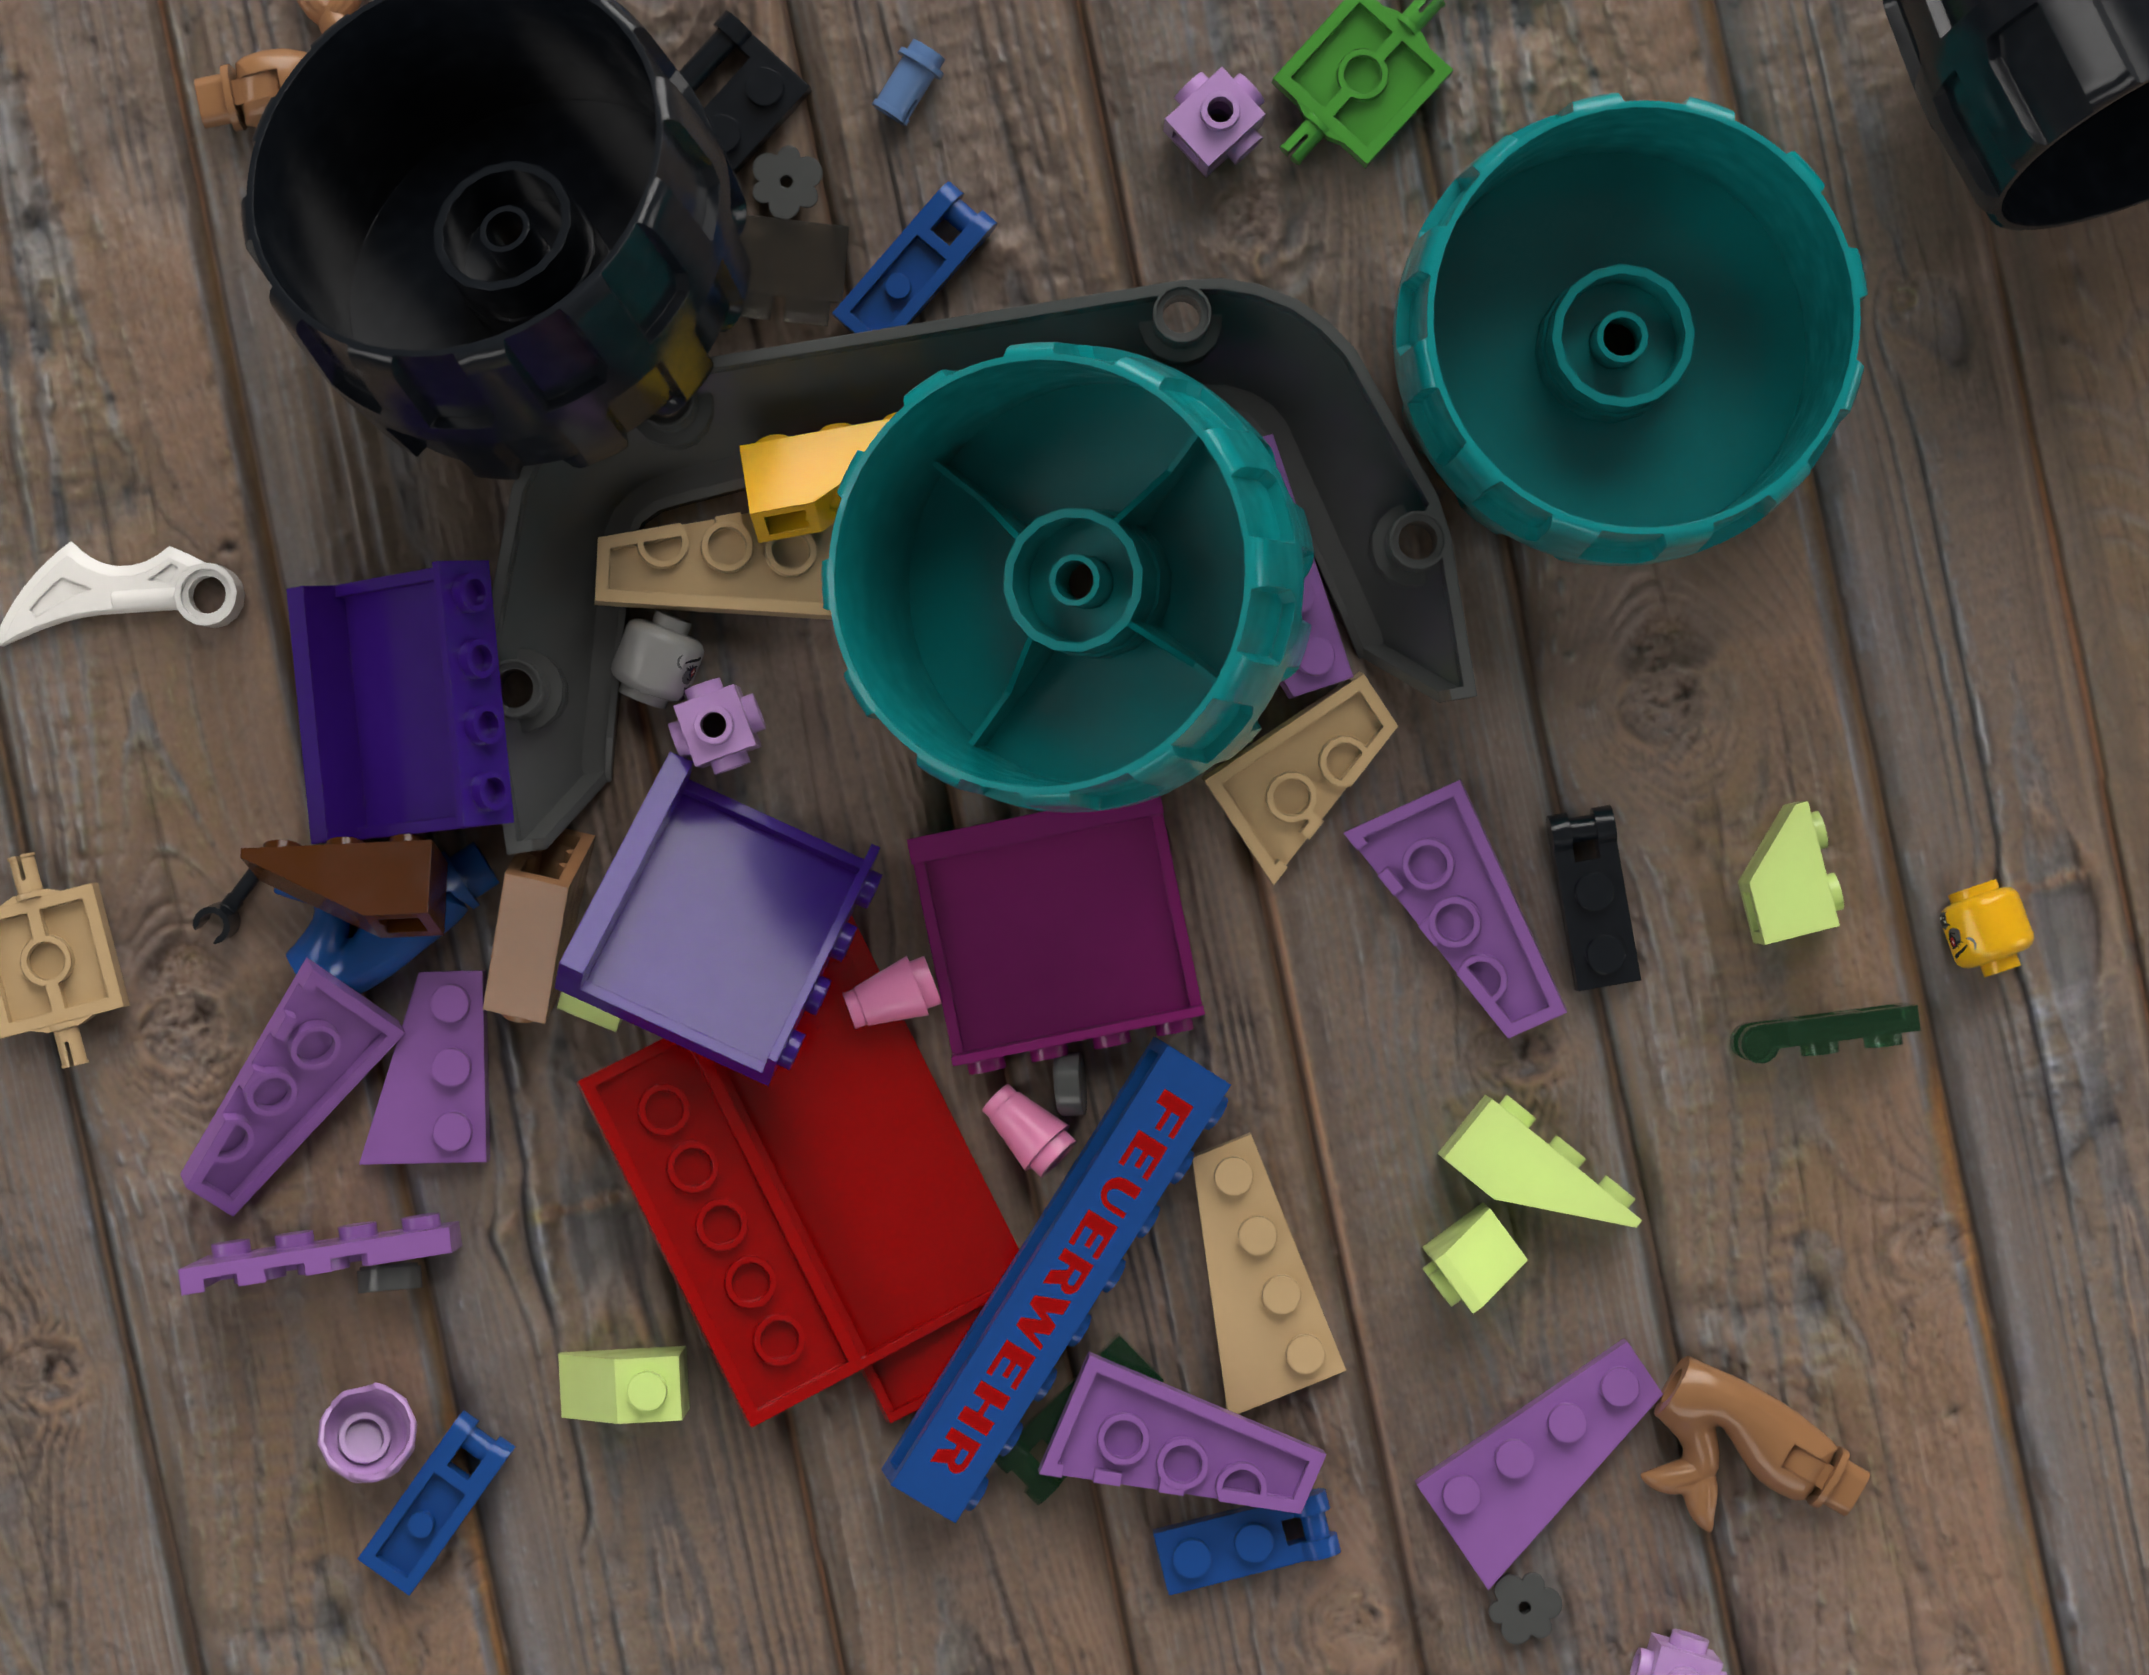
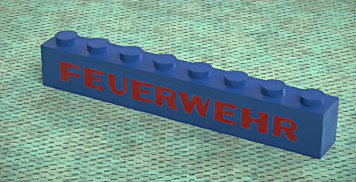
(1056, 1280)

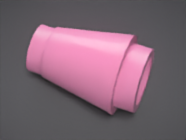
(893, 994)
(1029, 1130)

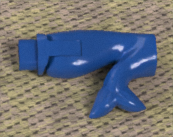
(368, 959)

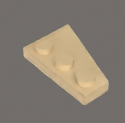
(1298, 771)

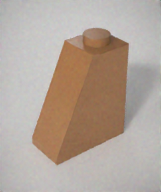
(536, 926)

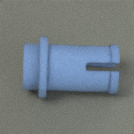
(909, 81)

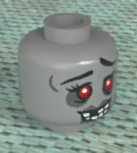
(657, 659)

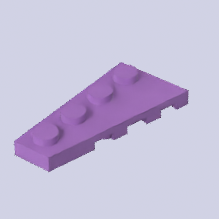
(1456, 891)
(295, 1076)
(1163, 1439)

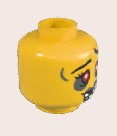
(1986, 927)

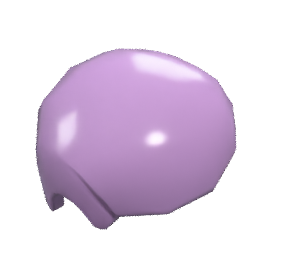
(367, 1433)

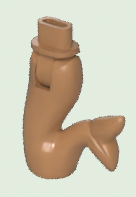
(243, 93)
(1769, 1436)

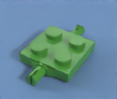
(1361, 77)

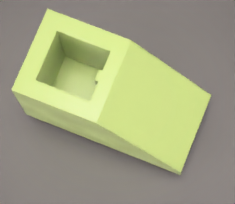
(1787, 880)
(1473, 1259)

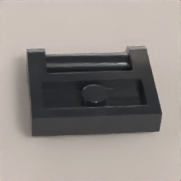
(754, 99)

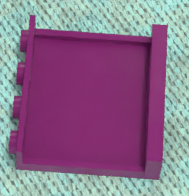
(1055, 932)

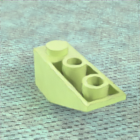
(1520, 1168)

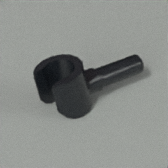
(228, 908)

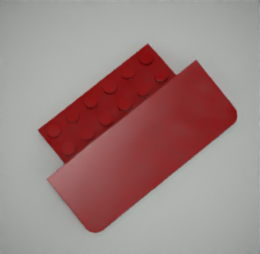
(811, 1213)

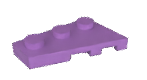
(437, 1078)

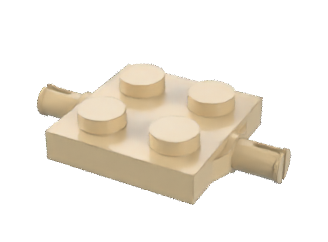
(55, 961)

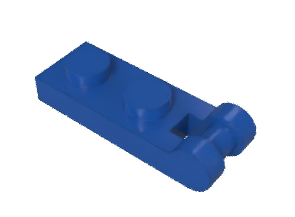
(915, 265)
(434, 1505)
(1241, 1544)

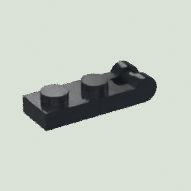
(1593, 900)

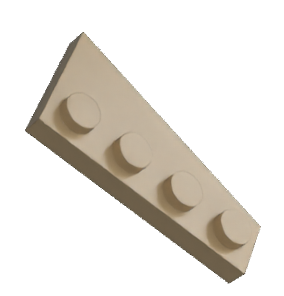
(713, 569)
(1260, 1292)

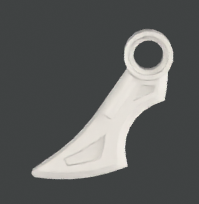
(80, 587)

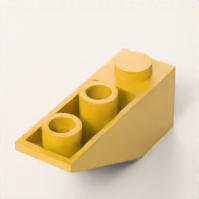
(797, 477)

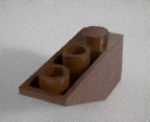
(377, 886)

